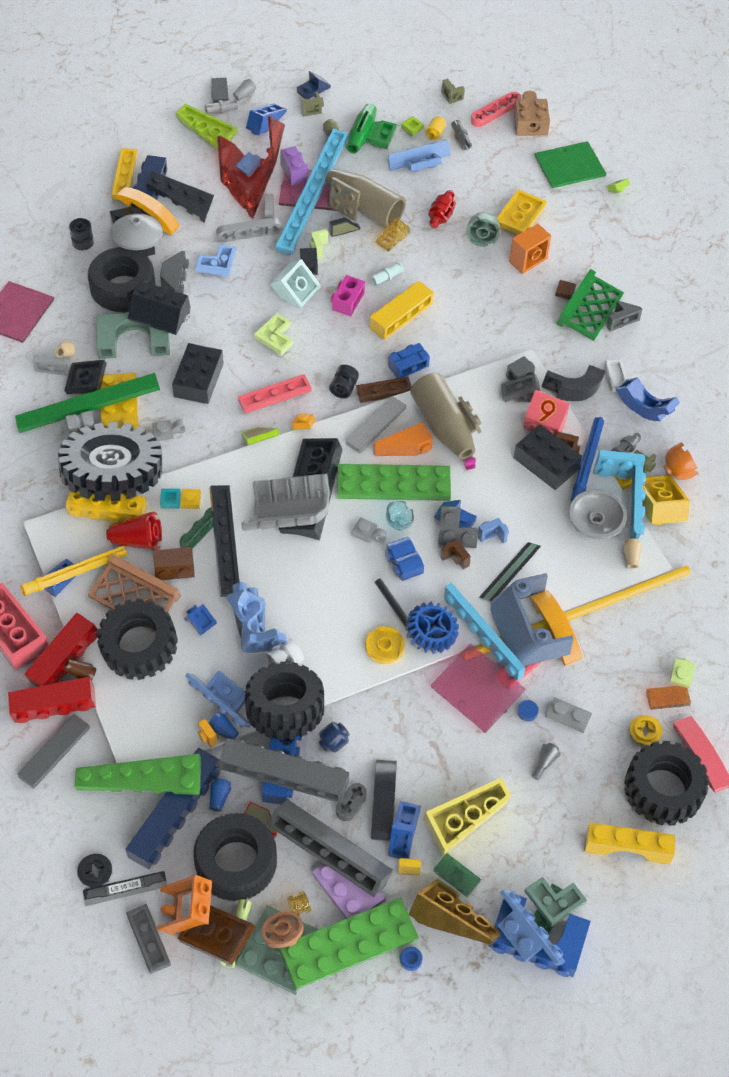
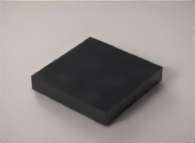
(85, 376)

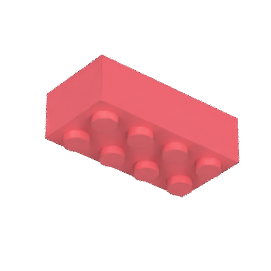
(19, 635)

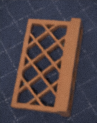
(139, 577)

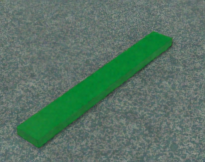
(87, 402)

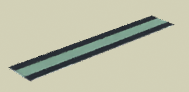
(510, 571)

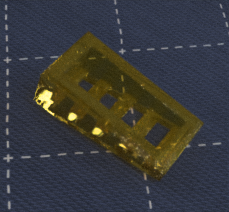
(396, 224)

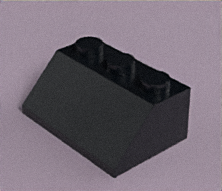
(158, 307)

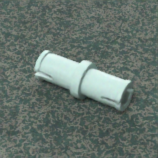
(386, 274)

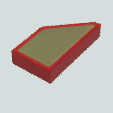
(261, 813)

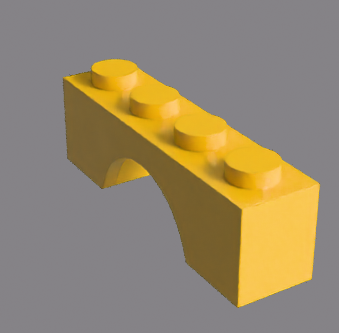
(652, 845)

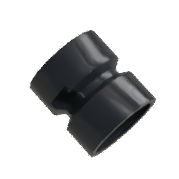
(81, 234)
(344, 381)

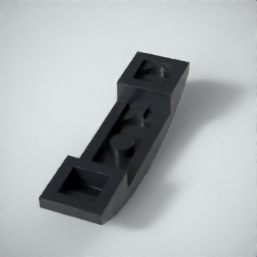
(383, 800)

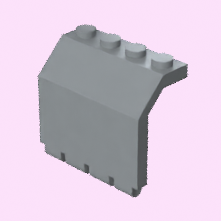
(289, 502)

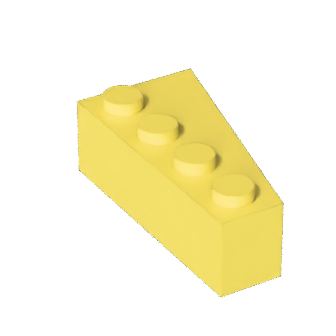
(463, 815)

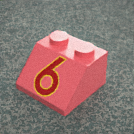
(546, 411)

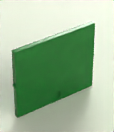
(570, 164)

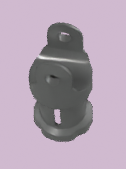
(628, 443)

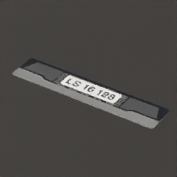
(124, 888)

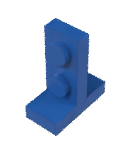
(403, 830)

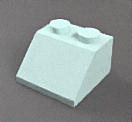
(295, 284)

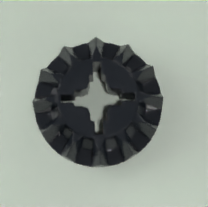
(85, 867)

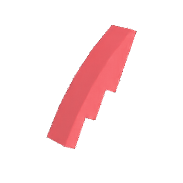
(696, 740)

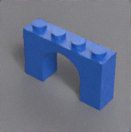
(570, 943)

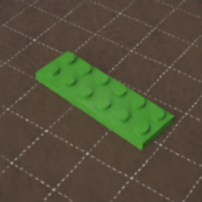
(394, 482)
(348, 943)

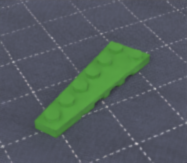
(165, 774)

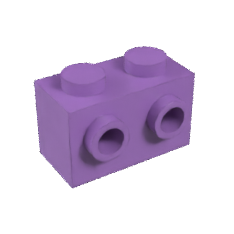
(293, 165)

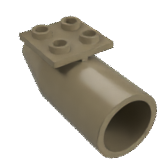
(358, 193)

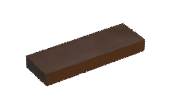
(383, 389)

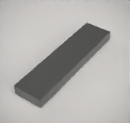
(53, 751)

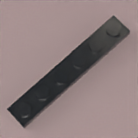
(224, 538)

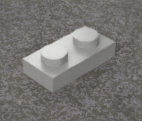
(51, 365)
(568, 714)

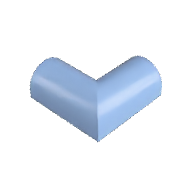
(217, 265)

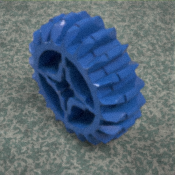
(440, 636)

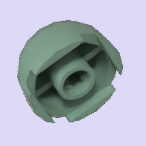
(483, 229)

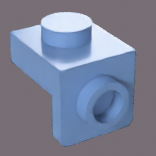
(249, 164)
(493, 528)

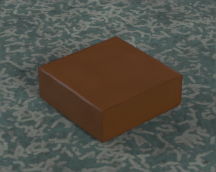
(565, 289)

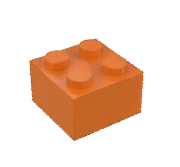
(529, 248)

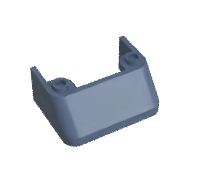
(514, 627)

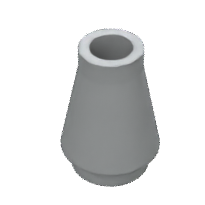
(244, 90)

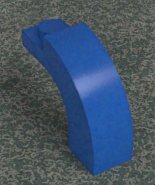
(643, 403)

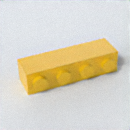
(401, 310)

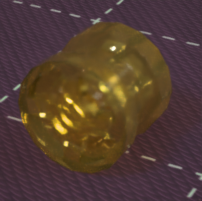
(299, 903)

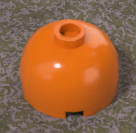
(680, 463)

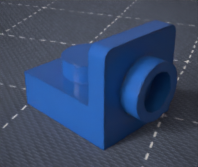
(200, 618)

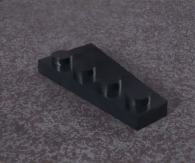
(189, 197)

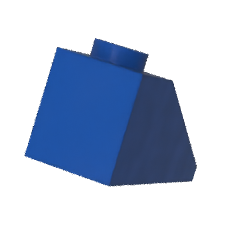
(258, 117)

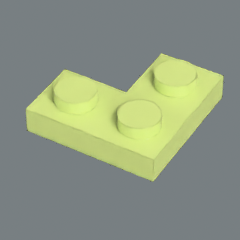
(271, 334)

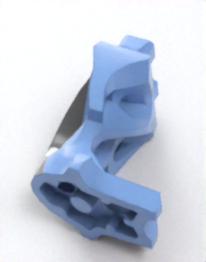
(250, 620)

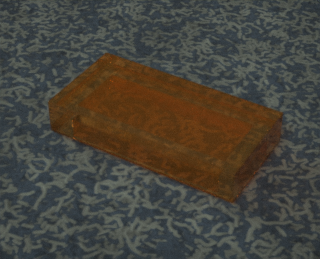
(668, 697)

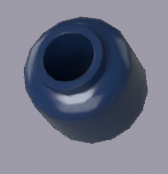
(334, 737)

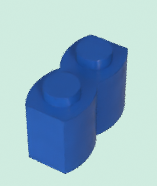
(404, 558)

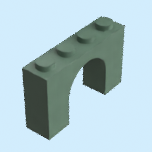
(112, 326)

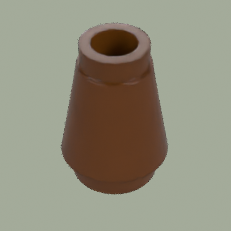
(80, 669)

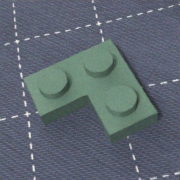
(554, 906)

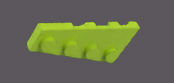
(205, 125)

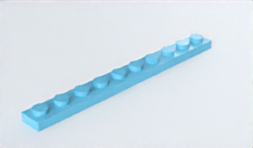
(311, 192)

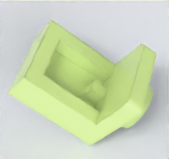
(319, 238)
(682, 672)

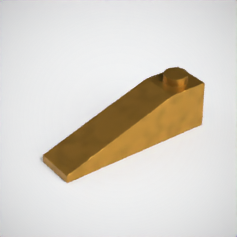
(441, 909)

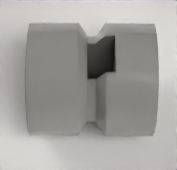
(76, 422)

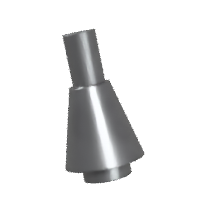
(548, 755)

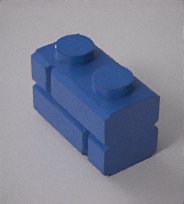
(408, 361)

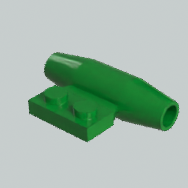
(366, 129)

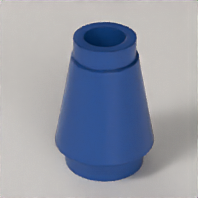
(223, 726)
(219, 792)

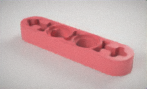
(481, 117)

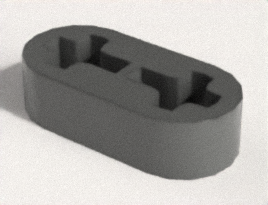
(354, 804)

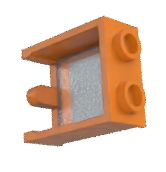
(189, 906)

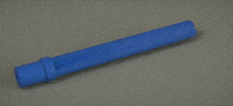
(588, 457)

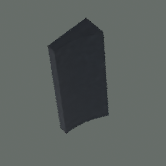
(315, 458)

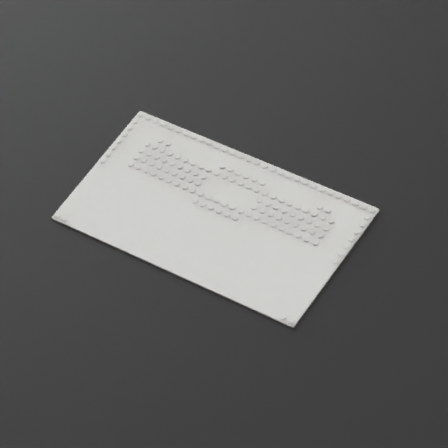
(326, 587)

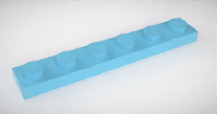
(484, 631)

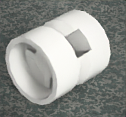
(288, 652)

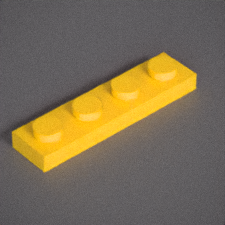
(124, 171)

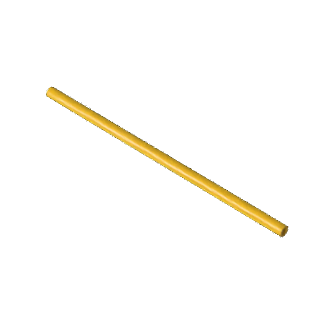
(613, 598)

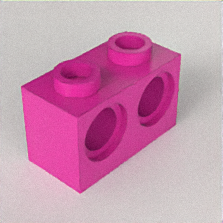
(348, 295)

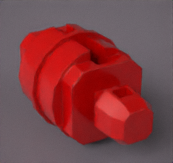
(442, 209)

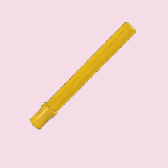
(39, 583)

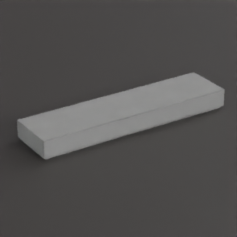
(376, 424)

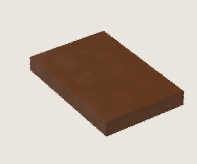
(221, 938)

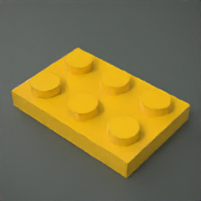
(521, 212)

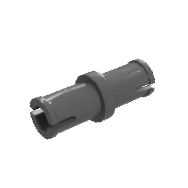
(461, 134)

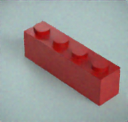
(67, 645)
(51, 700)

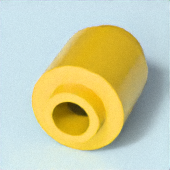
(435, 128)

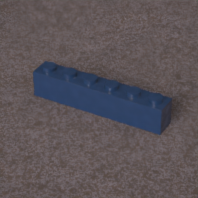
(169, 816)

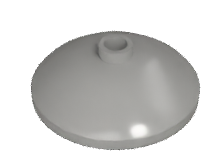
(136, 232)
(600, 507)

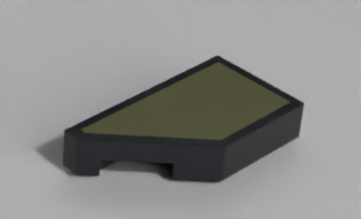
(342, 226)

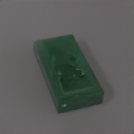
(457, 875)

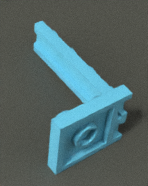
(625, 466)

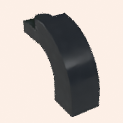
(574, 388)

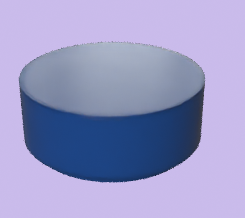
(528, 710)
(411, 958)

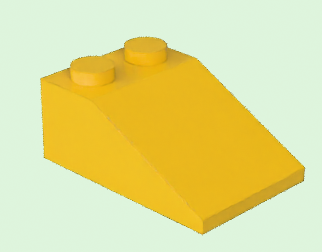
(664, 500)

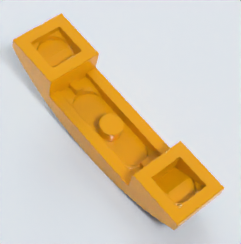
(150, 206)
(556, 622)

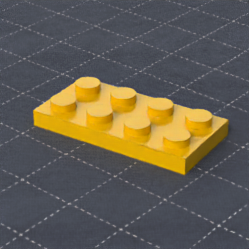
(123, 411)

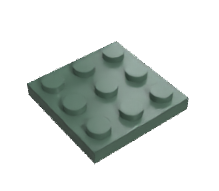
(267, 961)

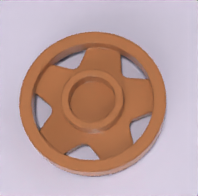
(282, 931)

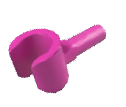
(470, 463)

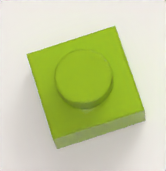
(412, 126)
(618, 186)

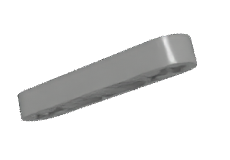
(273, 227)

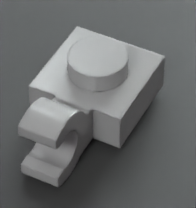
(164, 429)
(368, 530)

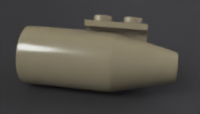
(446, 417)

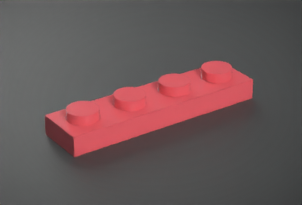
(274, 393)

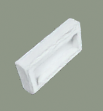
(615, 373)

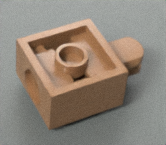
(531, 115)

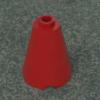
(137, 532)

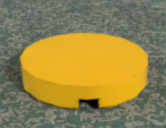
(384, 645)

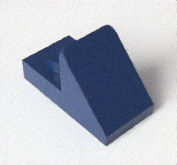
(315, 84)

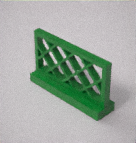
(576, 302)

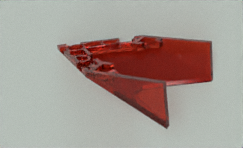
(245, 189)

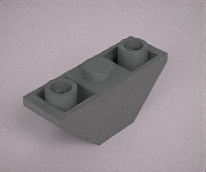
(174, 272)

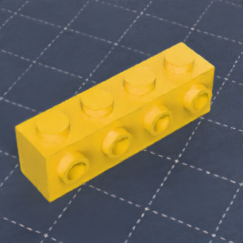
(105, 510)

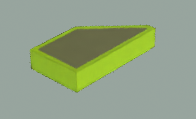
(259, 434)

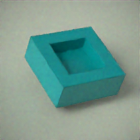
(170, 498)

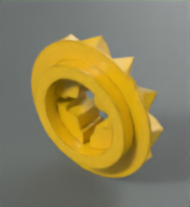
(653, 726)

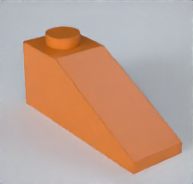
(405, 443)

